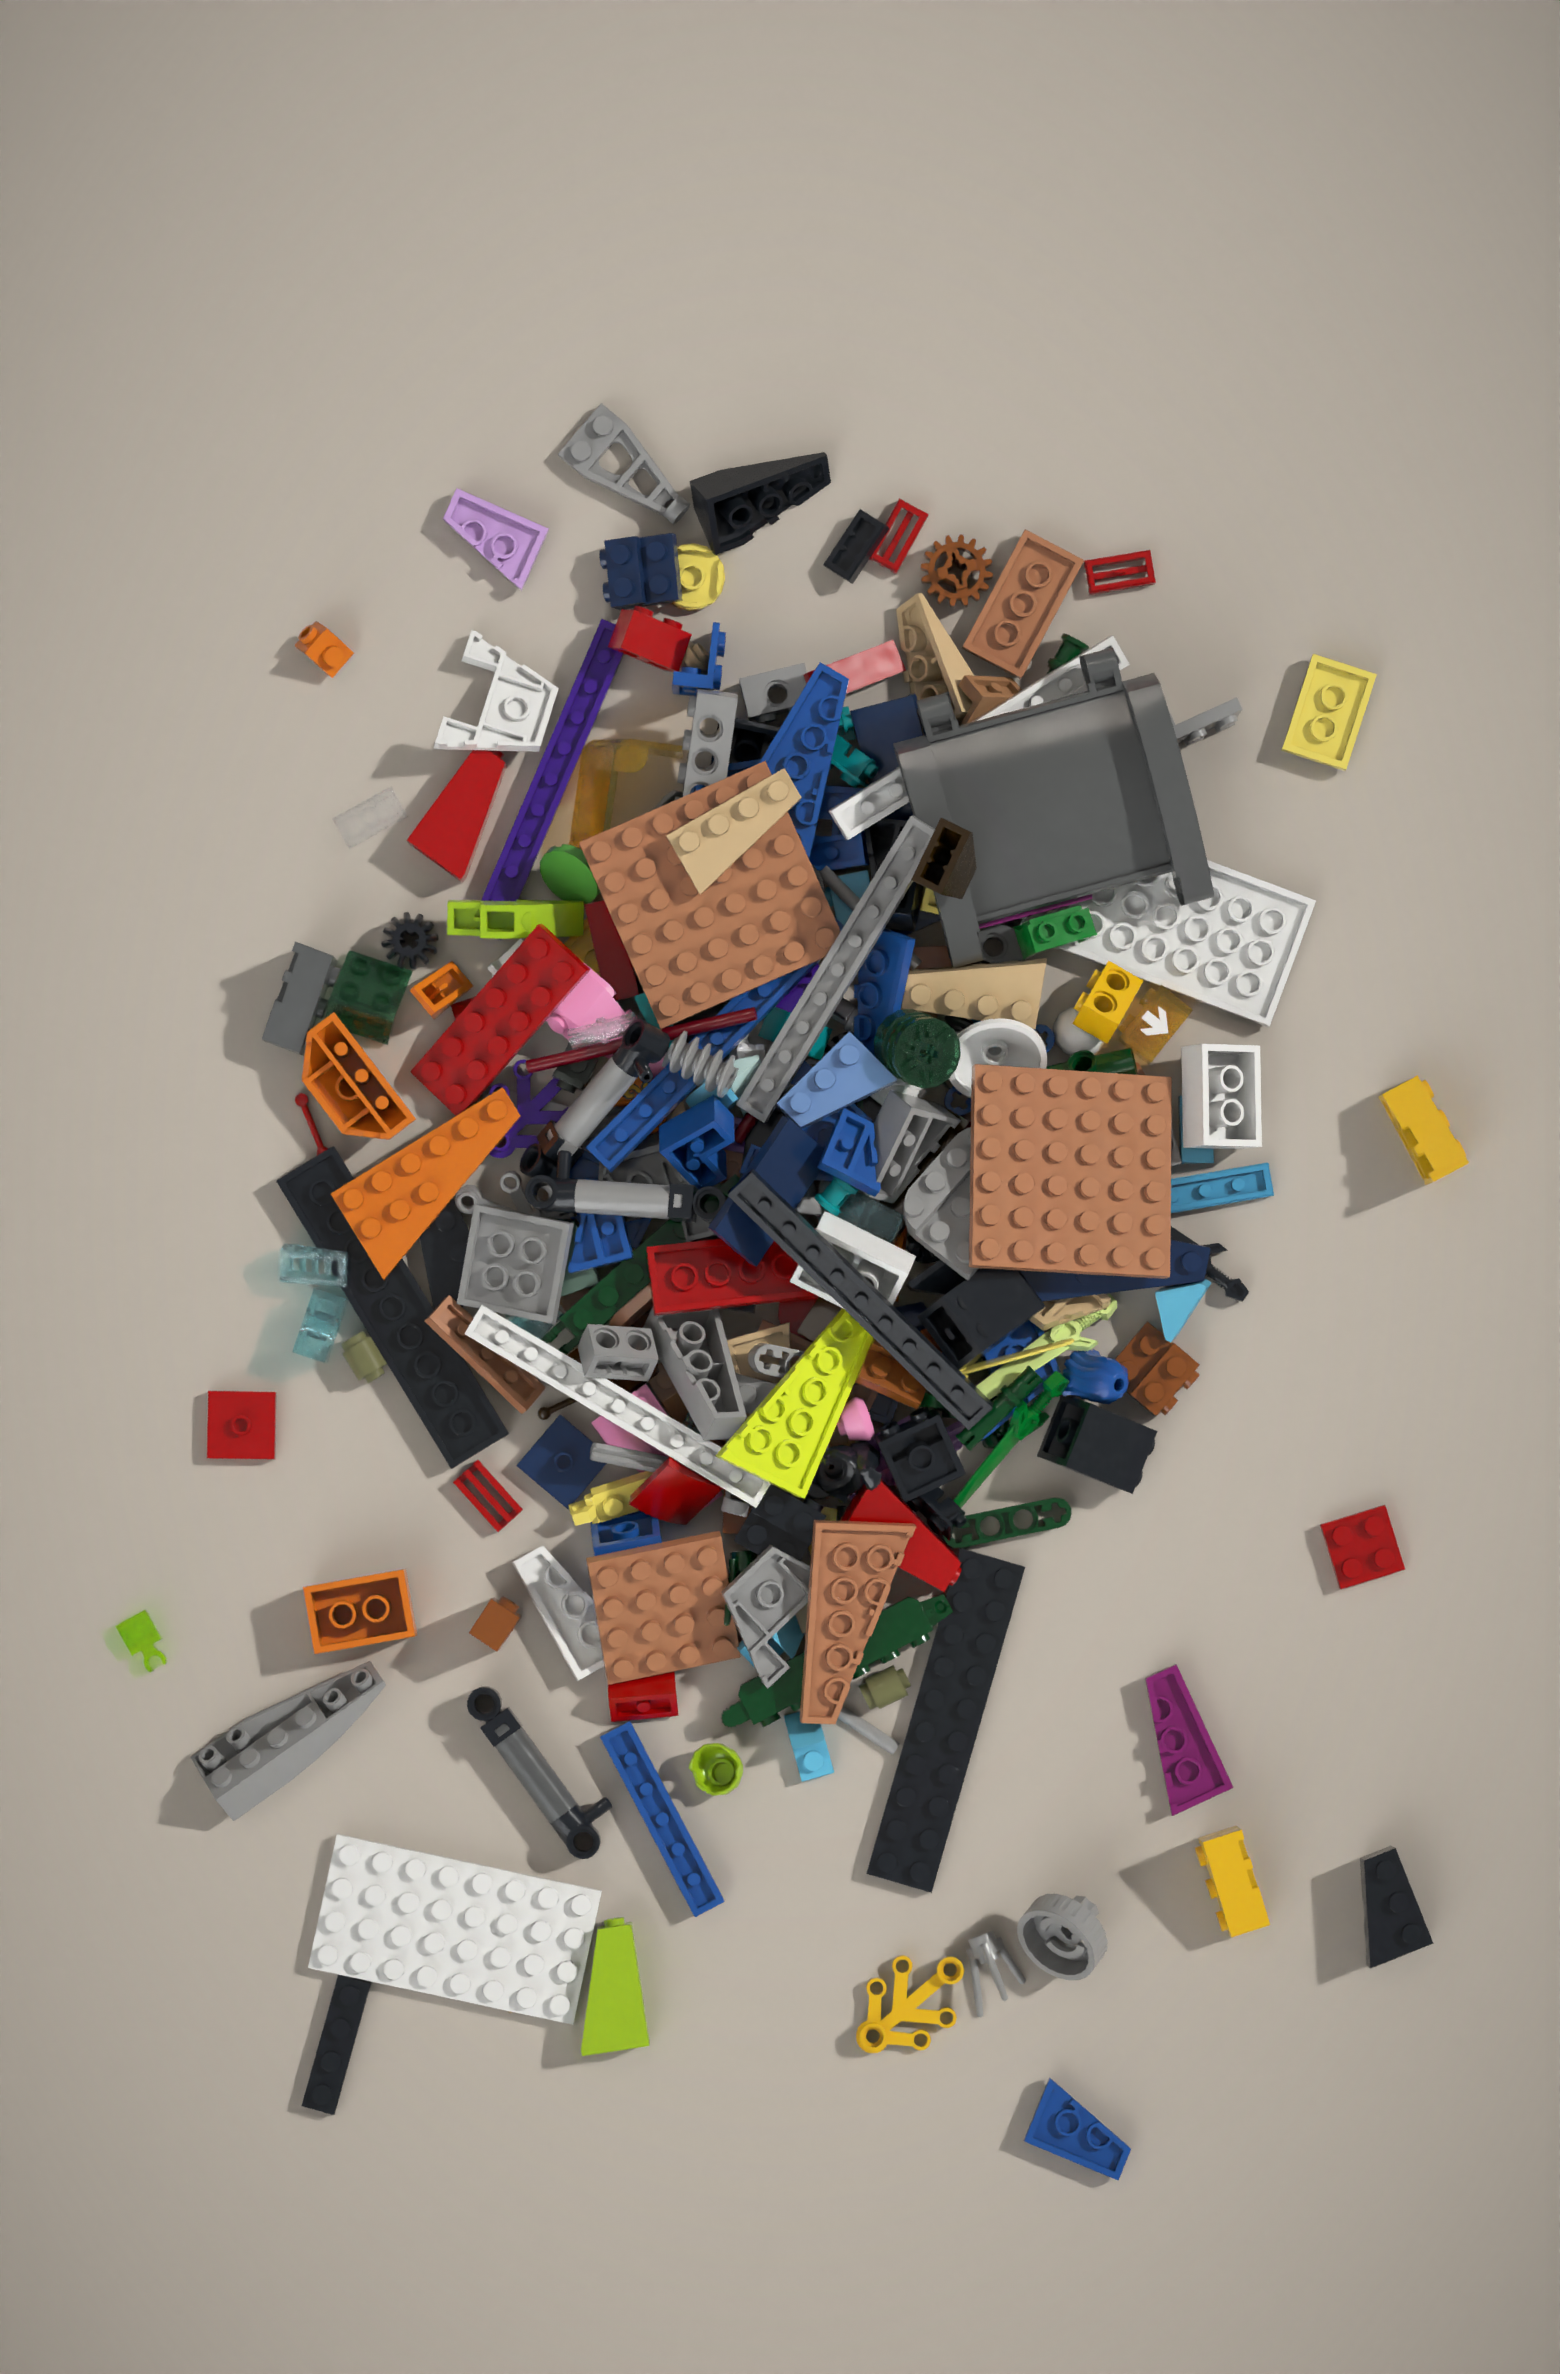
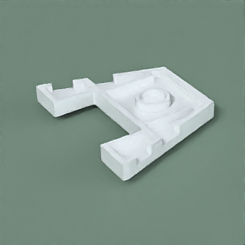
(514, 709)

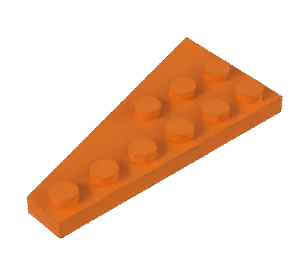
(410, 1189)

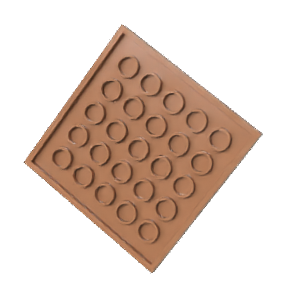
(736, 936)
(1070, 1171)

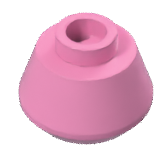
(856, 1421)

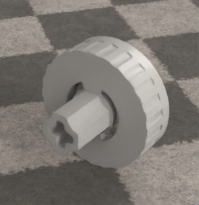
(1054, 1927)

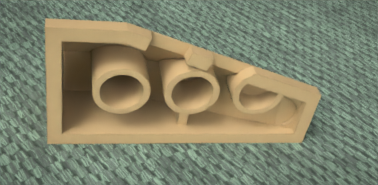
(931, 655)

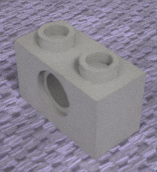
(756, 688)

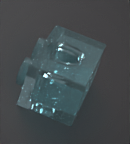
(320, 1325)

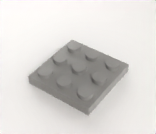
(515, 1263)

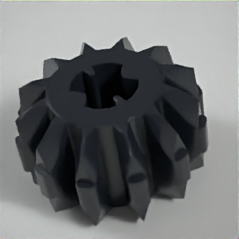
(407, 952)

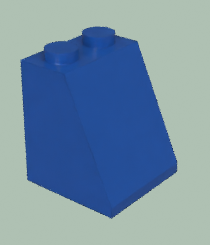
(625, 1533)

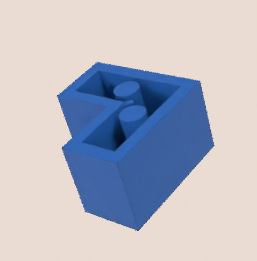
(696, 1142)

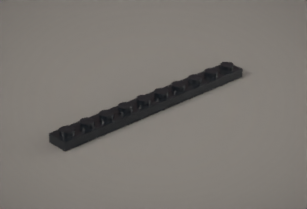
(860, 1299)

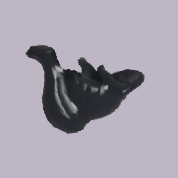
(850, 1470)

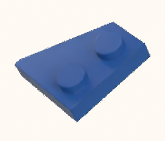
(852, 1153)

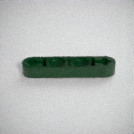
(1007, 1526)

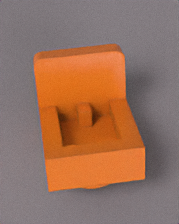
(323, 648)

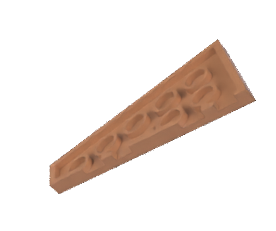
(846, 1595)

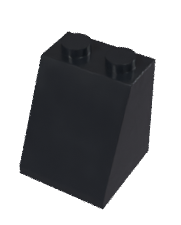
(1097, 1443)

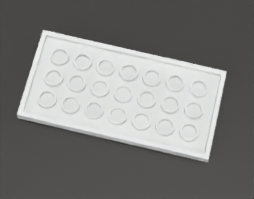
(1215, 950)
(455, 1929)

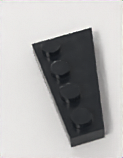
(444, 1253)

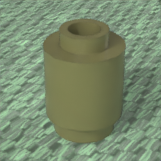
(363, 1357)
(885, 1687)

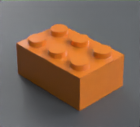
(360, 1611)

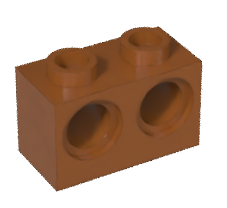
(496, 1622)

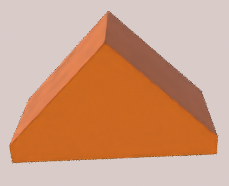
(441, 989)

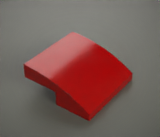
(674, 1493)

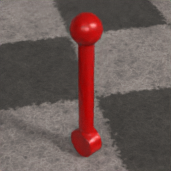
(302, 1101)

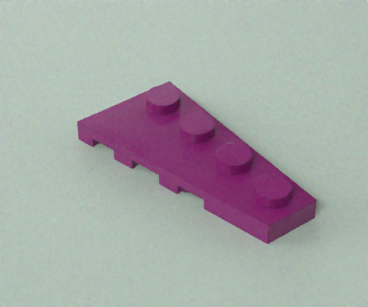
(1185, 1748)

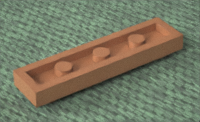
(511, 1381)

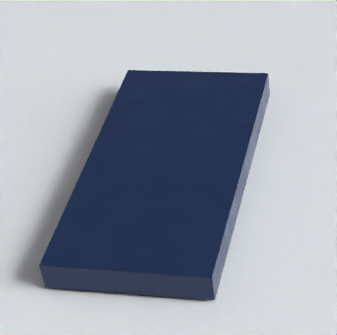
(879, 728)
(790, 1167)

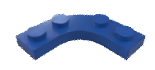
(838, 852)

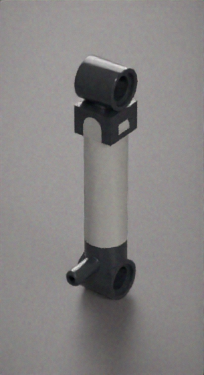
(639, 1047)
(670, 1201)

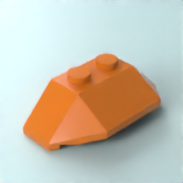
(351, 1084)

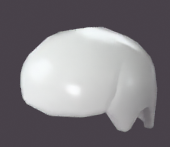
(1072, 1038)

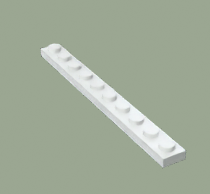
(890, 792)
(613, 1404)

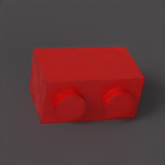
(650, 639)

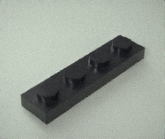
(336, 2044)

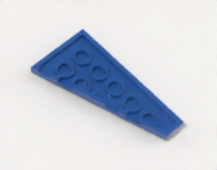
(807, 745)

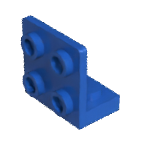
(690, 678)

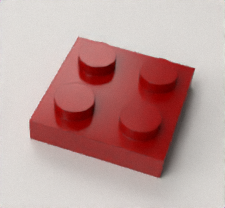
(1362, 1547)

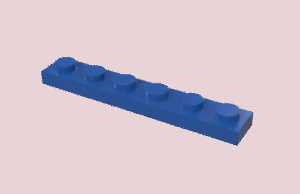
(662, 1818)

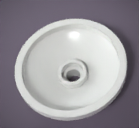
(997, 1043)

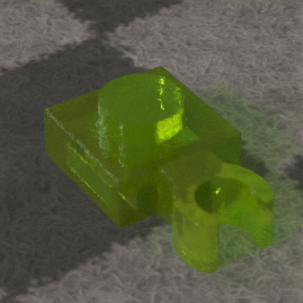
(140, 1635)

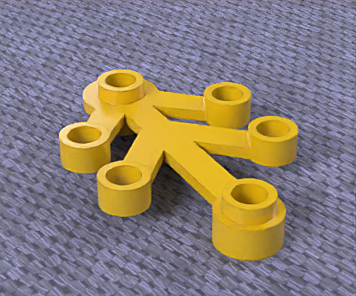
(905, 2007)

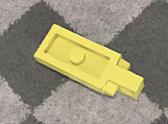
(607, 1500)

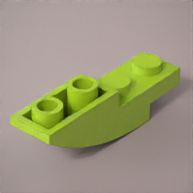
(514, 918)

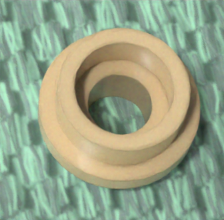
(696, 656)

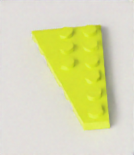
(797, 1418)

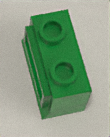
(1054, 930)

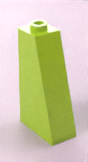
(615, 1998)

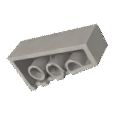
(701, 1369)

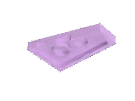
(497, 534)

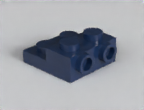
(641, 571)

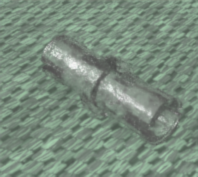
(601, 1031)

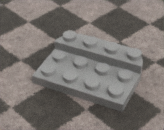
(939, 1205)

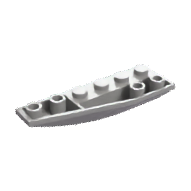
(284, 1739)

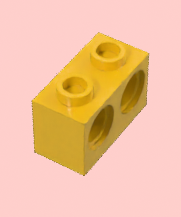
(1107, 1001)

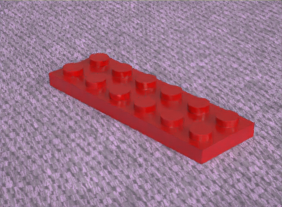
(500, 1020)
(717, 1277)

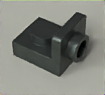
(574, 1075)

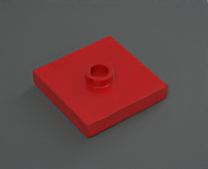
(241, 1425)

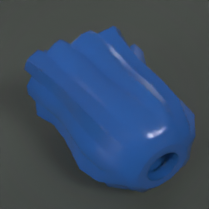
(1095, 1377)

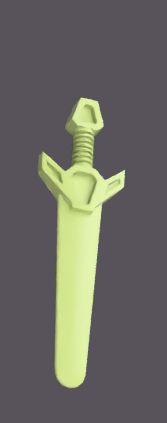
(1010, 1371)

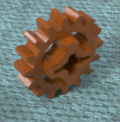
(942, 575)

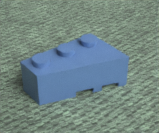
(835, 1082)

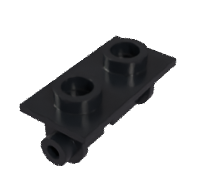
(940, 1516)

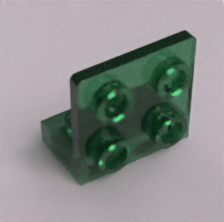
(368, 996)

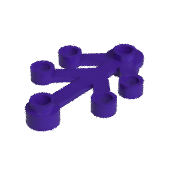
(529, 1110)

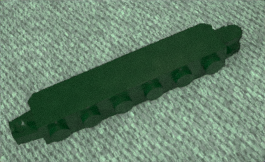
(623, 1281)
(896, 1627)

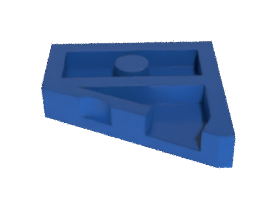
(600, 1242)

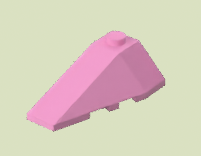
(585, 1004)

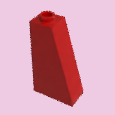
(459, 815)
(925, 1553)

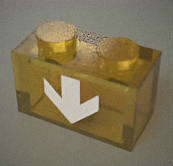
(1154, 1024)

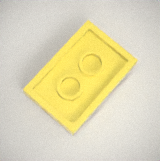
(1329, 712)

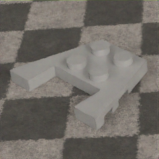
(763, 1602)

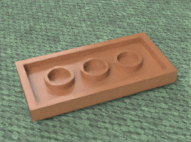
(1023, 604)

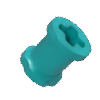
(835, 1195)

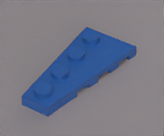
(881, 984)

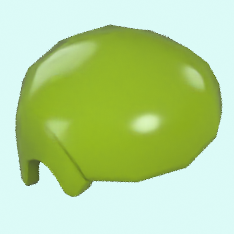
(716, 1769)

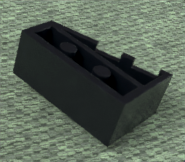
(879, 841)
(1390, 1909)

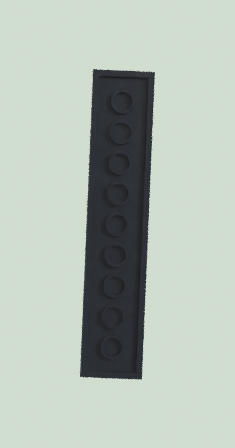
(395, 1317)
(945, 1722)

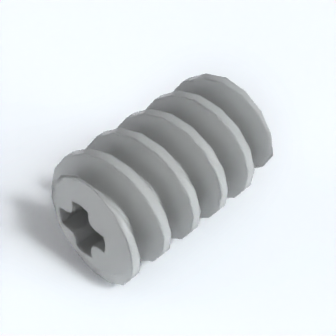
(701, 1064)

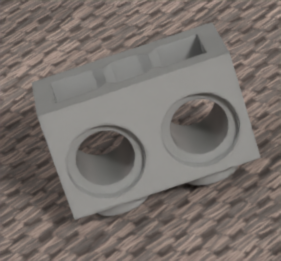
(617, 1352)

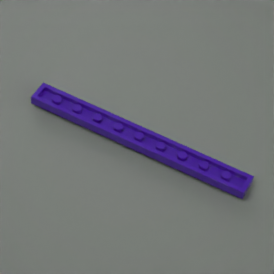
(555, 768)

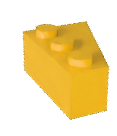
(1423, 1129)
(1232, 1881)

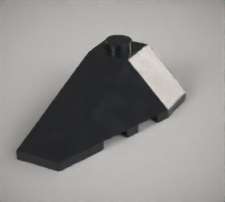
(745, 498)

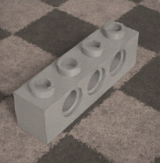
(705, 705)

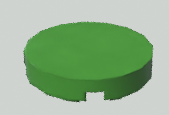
(568, 874)

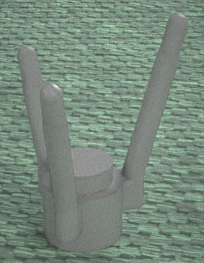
(985, 1949)

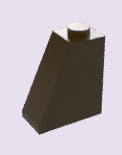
(947, 861)

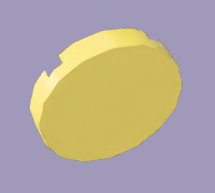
(700, 577)

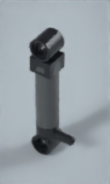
(537, 1775)

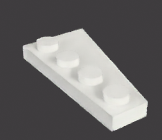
(565, 1610)

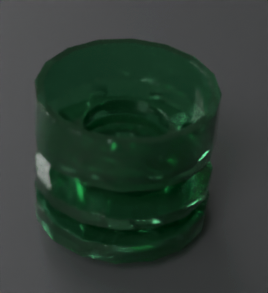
(902, 1039)

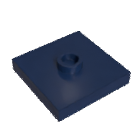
(561, 1462)

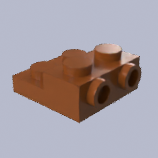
(1156, 1369)
(888, 1377)

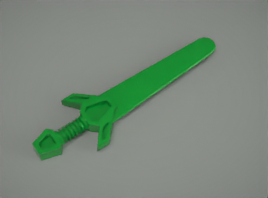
(1022, 1424)

